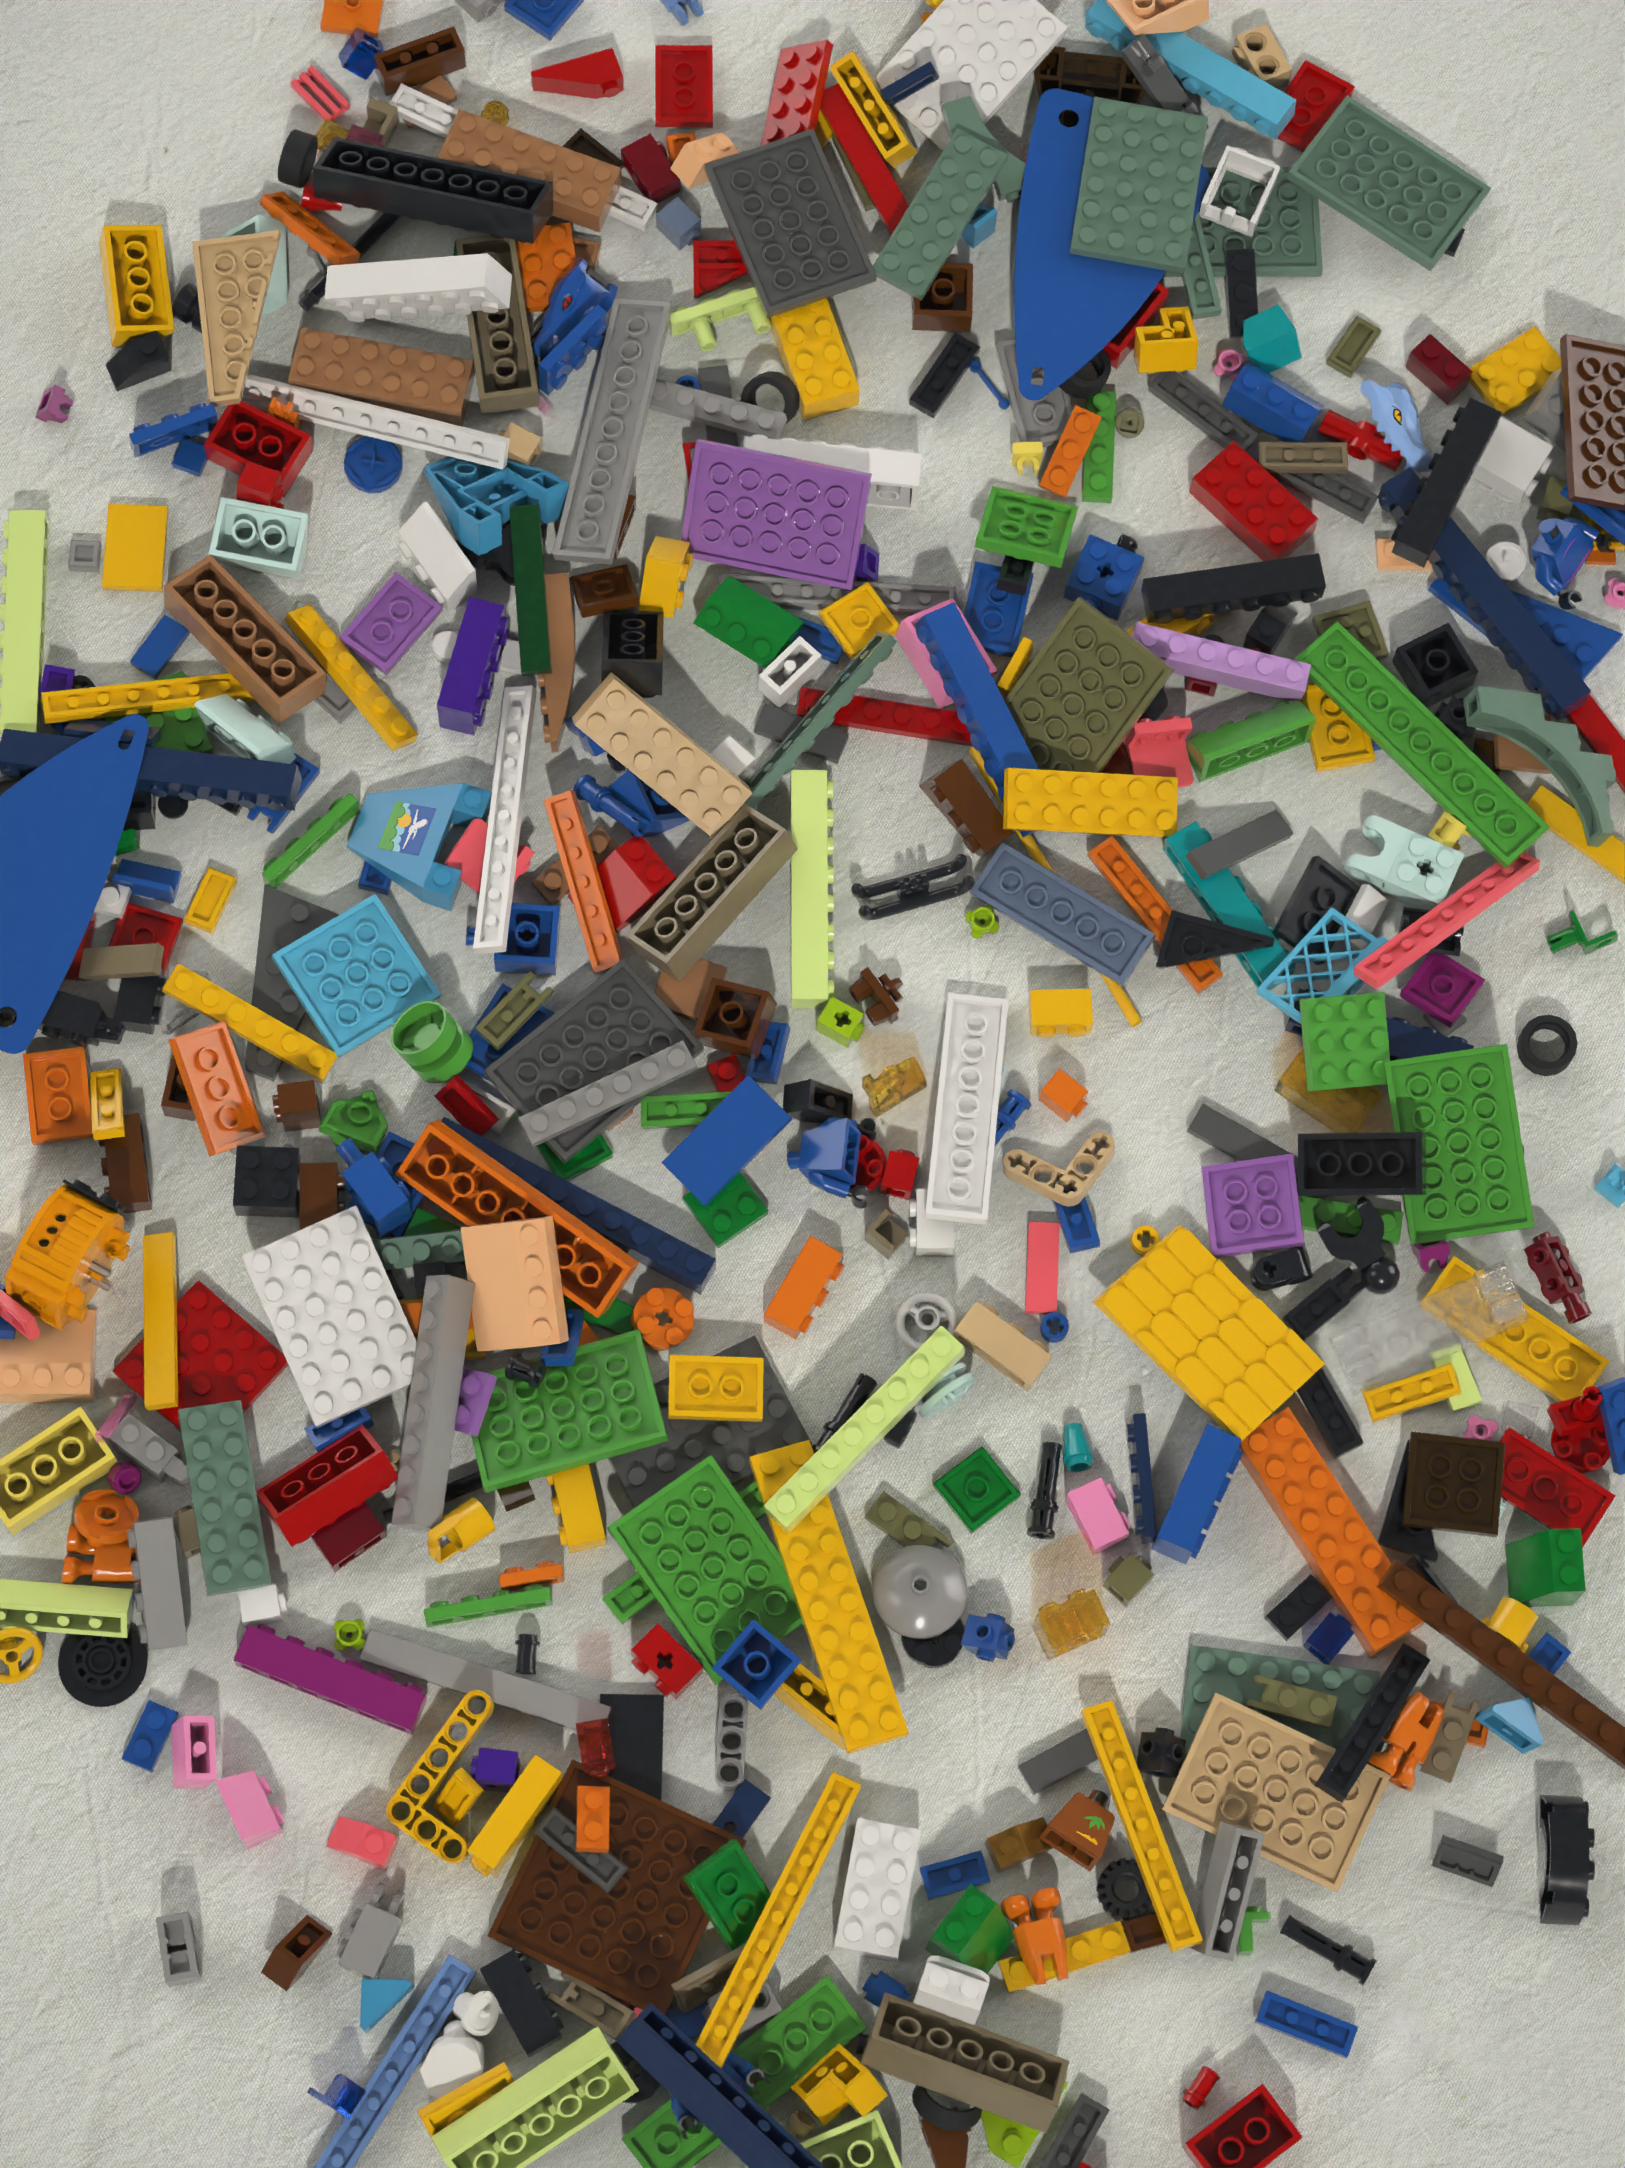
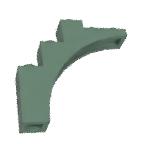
(964, 116)
(1556, 745)

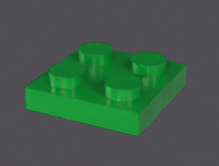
(729, 1212)

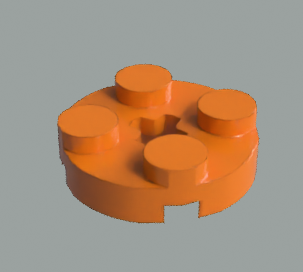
(677, 1309)
(100, 1530)

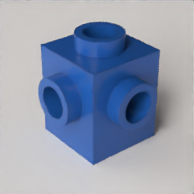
(988, 1637)

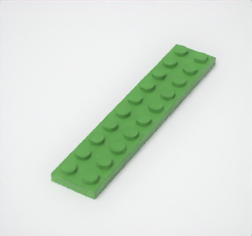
(1422, 745)

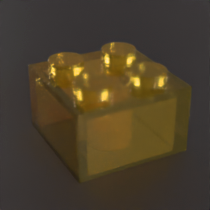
(1070, 1623)

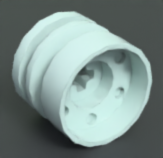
(945, 1391)

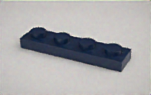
(1143, 1490)

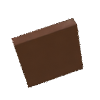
(604, 591)

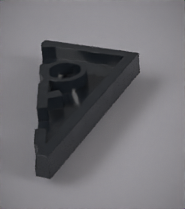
(1198, 939)
(1399, 1537)

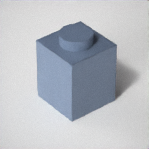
(678, 223)

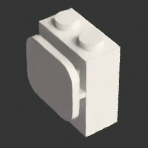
(1512, 462)
(952, 1989)

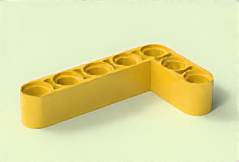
(436, 1777)

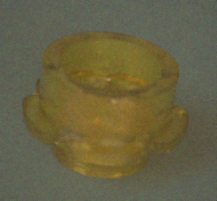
(498, 108)

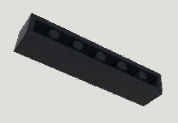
(1446, 481)
(1233, 588)

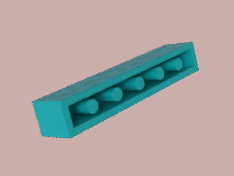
(1226, 903)

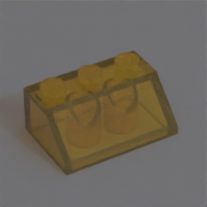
(1337, 1109)

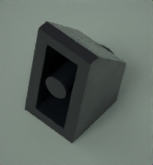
(138, 361)
(1269, 628)
(816, 1101)

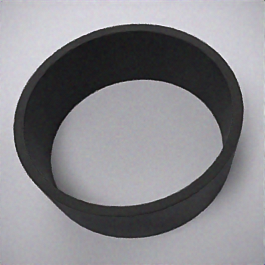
(942, 2116)

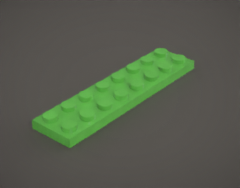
(781, 2049)

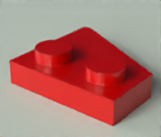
(715, 265)

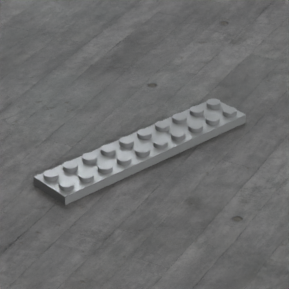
(612, 431)

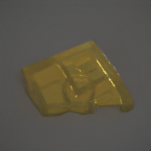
(893, 1085)

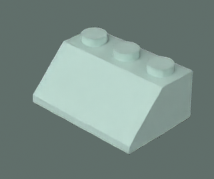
(277, 291)
(260, 538)
(243, 732)

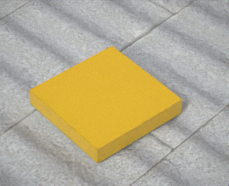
(857, 619)

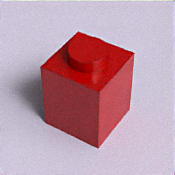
(900, 1174)

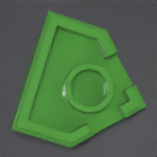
(356, 1119)

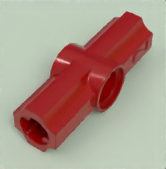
(1362, 440)

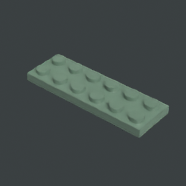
(939, 214)
(224, 1497)

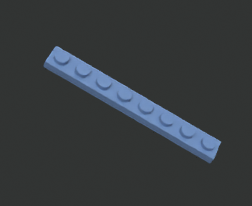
(398, 2065)

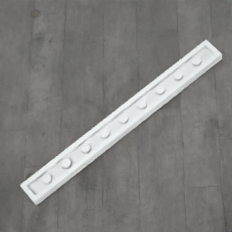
(439, 118)
(380, 422)
(504, 820)

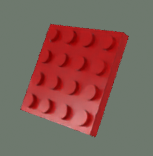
(217, 1356)

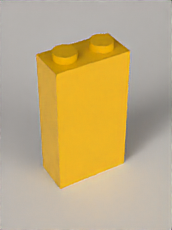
(514, 1817)

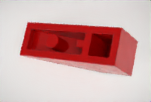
(585, 76)

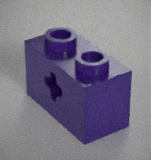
(495, 1769)

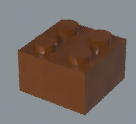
(947, 301)
(735, 1018)

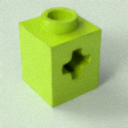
(835, 1012)

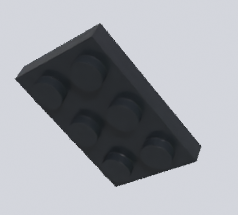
(1314, 895)

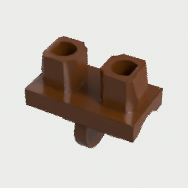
(885, 1008)

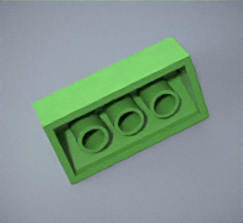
(1250, 739)

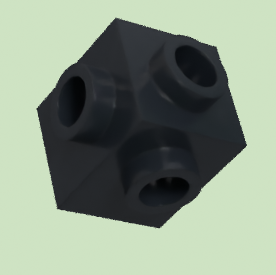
(1454, 717)
(1160, 1753)

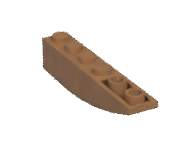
(562, 647)

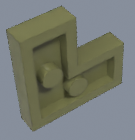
(1359, 622)

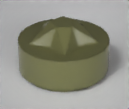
(1129, 422)

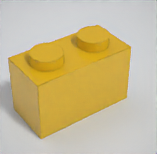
(1060, 1012)

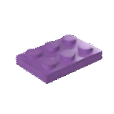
(391, 623)

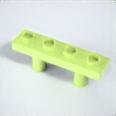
(715, 310)

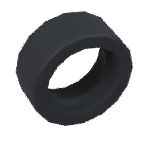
(297, 158)
(782, 383)
(1087, 388)
(1560, 1027)

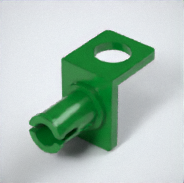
(1575, 935)

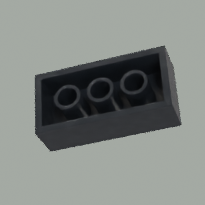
(634, 650)
(1362, 1164)

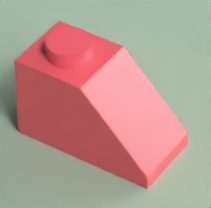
(363, 1842)

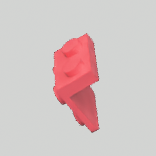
(1161, 749)
(469, 855)

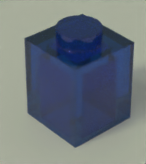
(1329, 1638)

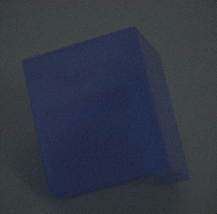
(359, 52)
(341, 2095)

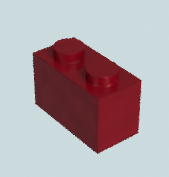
(650, 168)
(1438, 369)
(348, 1536)

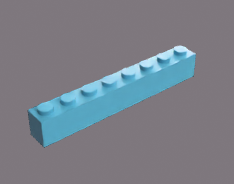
(1204, 73)

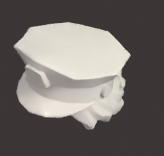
(452, 2060)

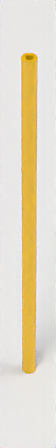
(1037, 856)

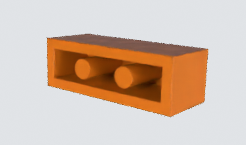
(804, 1288)

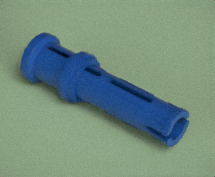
(603, 800)
(1004, 1119)

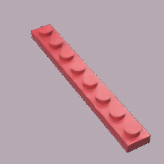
(1443, 920)

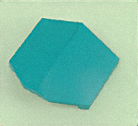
(1270, 339)

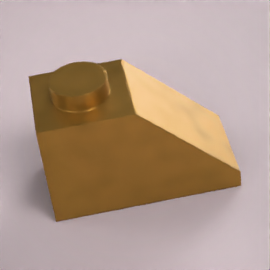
(1017, 1844)

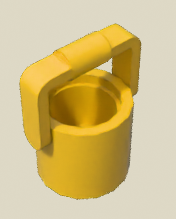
(463, 1527)
(1512, 1622)

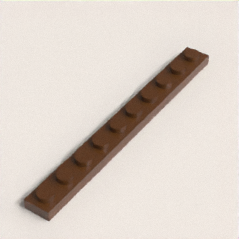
(1505, 1660)

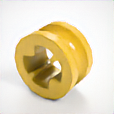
(1137, 1245)

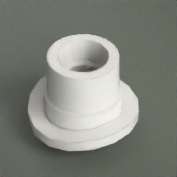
(1506, 560)
(477, 2012)

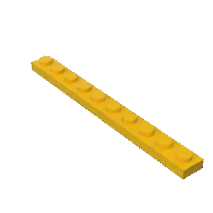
(778, 1918)

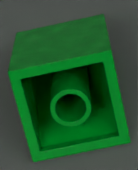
(1546, 1568)
(972, 1932)

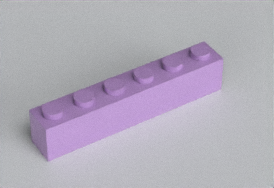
(1226, 663)

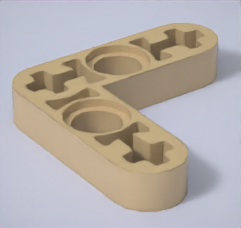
(1067, 1179)

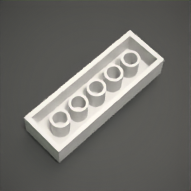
(418, 287)
(893, 472)

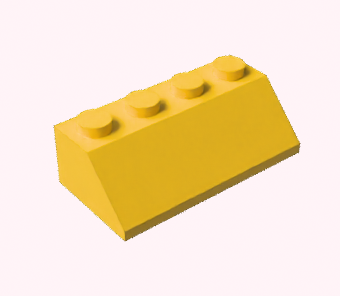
(135, 282)

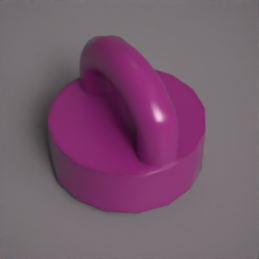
(124, 1477)

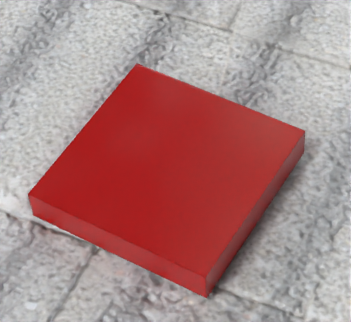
(147, 926)

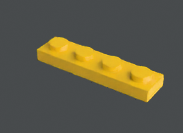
(1082, 1951)

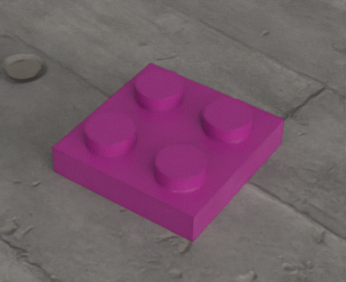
(1442, 988)

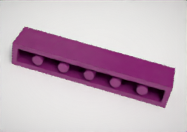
(331, 1679)

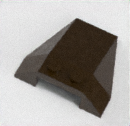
(1088, 75)

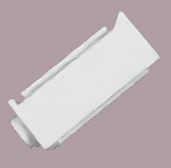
(1246, 165)

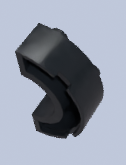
(1566, 1859)

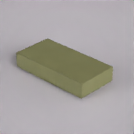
(1353, 347)

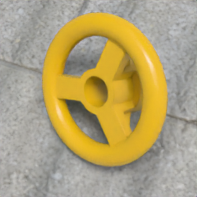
(10, 1642)

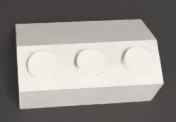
(437, 558)

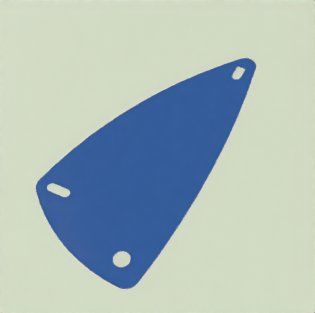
(1065, 301)
(54, 861)

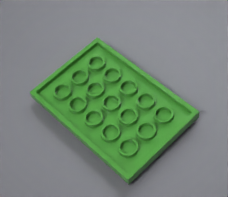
(1471, 1143)
(573, 1417)
(707, 1563)

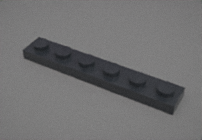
(1372, 1722)

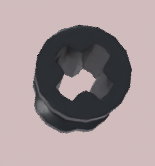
(525, 1370)

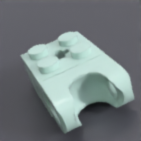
(1400, 862)

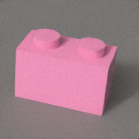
(1097, 1515)
(193, 1752)

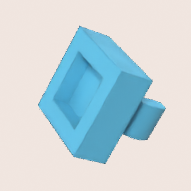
(1613, 1186)

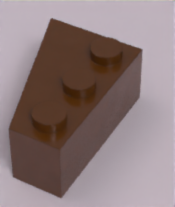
(966, 807)

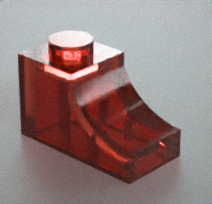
(595, 1747)

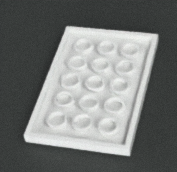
(978, 52)
(334, 1315)

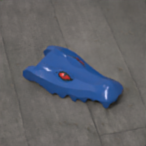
(569, 304)

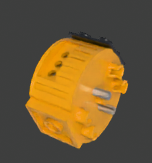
(67, 1254)

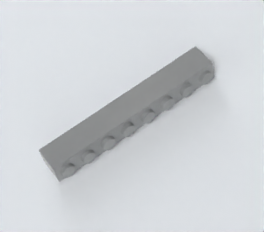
(433, 1402)

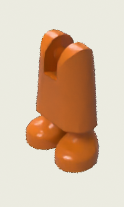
(109, 1565)
(1409, 1736)
(1040, 1938)

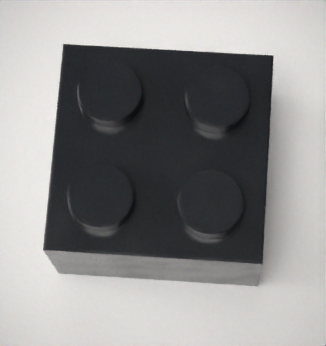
(1435, 665)
(267, 1181)

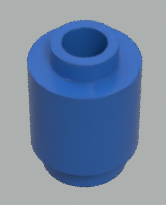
(878, 1985)

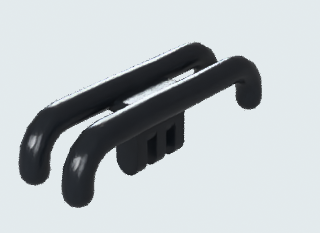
(913, 890)

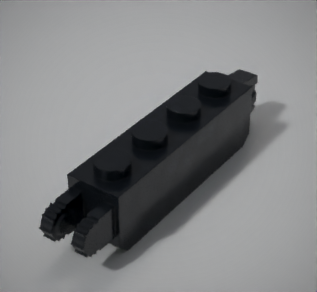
(75, 1019)

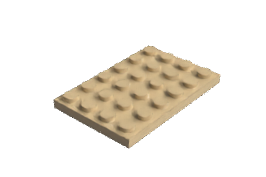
(1265, 1779)

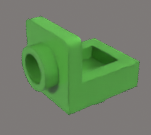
(1252, 1915)

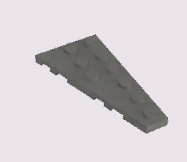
(281, 923)

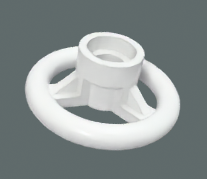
(924, 1312)

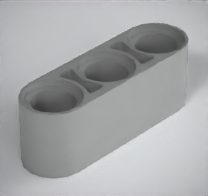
(738, 1728)

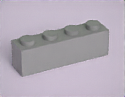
(158, 1583)
(1227, 1889)

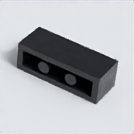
(522, 2002)

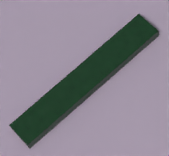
(530, 590)

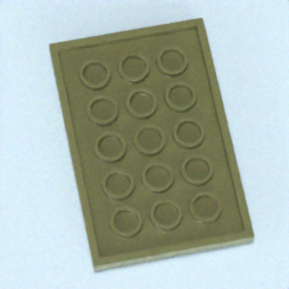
(1084, 691)

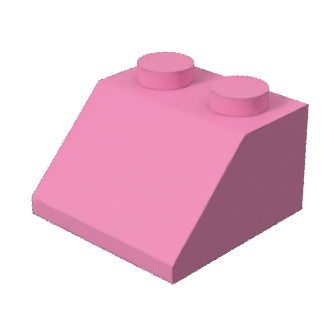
(250, 1808)

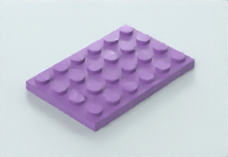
(775, 514)

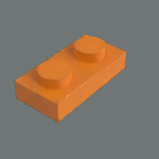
(545, 1573)
(592, 1819)

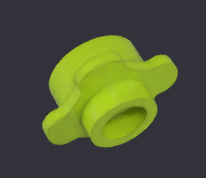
(983, 913)
(356, 1628)

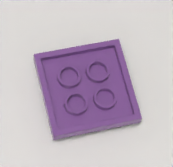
(1253, 1206)

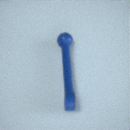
(975, 367)

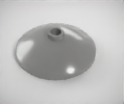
(913, 1611)

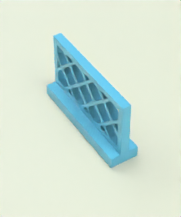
(1345, 984)

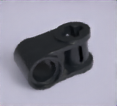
(1286, 1269)

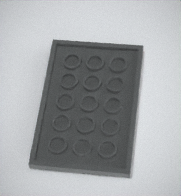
(790, 223)
(586, 1040)
(729, 1442)

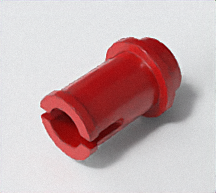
(1200, 2088)

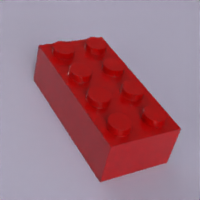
(1253, 504)
(327, 1485)

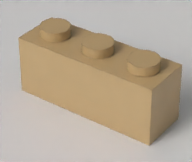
(1003, 1345)

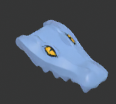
(1399, 419)

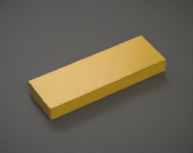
(107, 1104)
(1411, 1392)

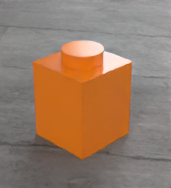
(1064, 1096)

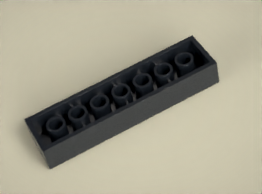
(433, 190)

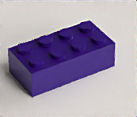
(472, 666)

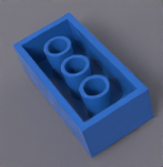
(1195, 1498)

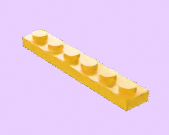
(351, 677)
(250, 1023)

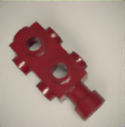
(1555, 1276)

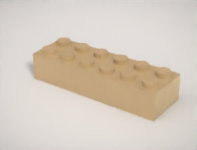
(661, 755)

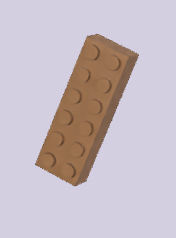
(581, 184)
(384, 375)
(244, 639)

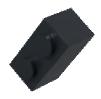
(139, 1003)

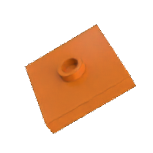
(346, 15)

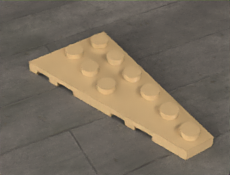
(231, 296)

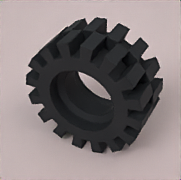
(1106, 1892)

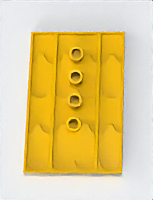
(1209, 1332)

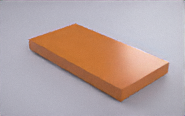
(217, 1088)

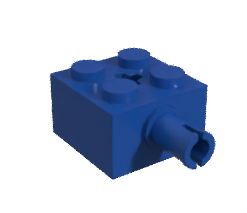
(1113, 562)
(539, 953)
(374, 1188)

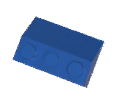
(1272, 404)

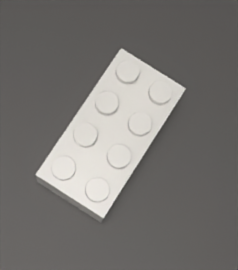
(877, 1890)

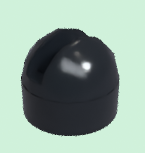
(1127, 543)

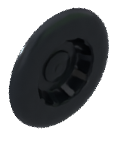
(102, 1663)

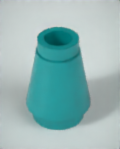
(1076, 1449)

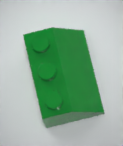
(748, 622)

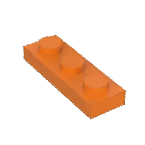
(1070, 451)

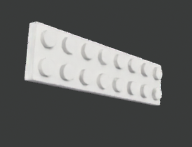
(966, 1109)

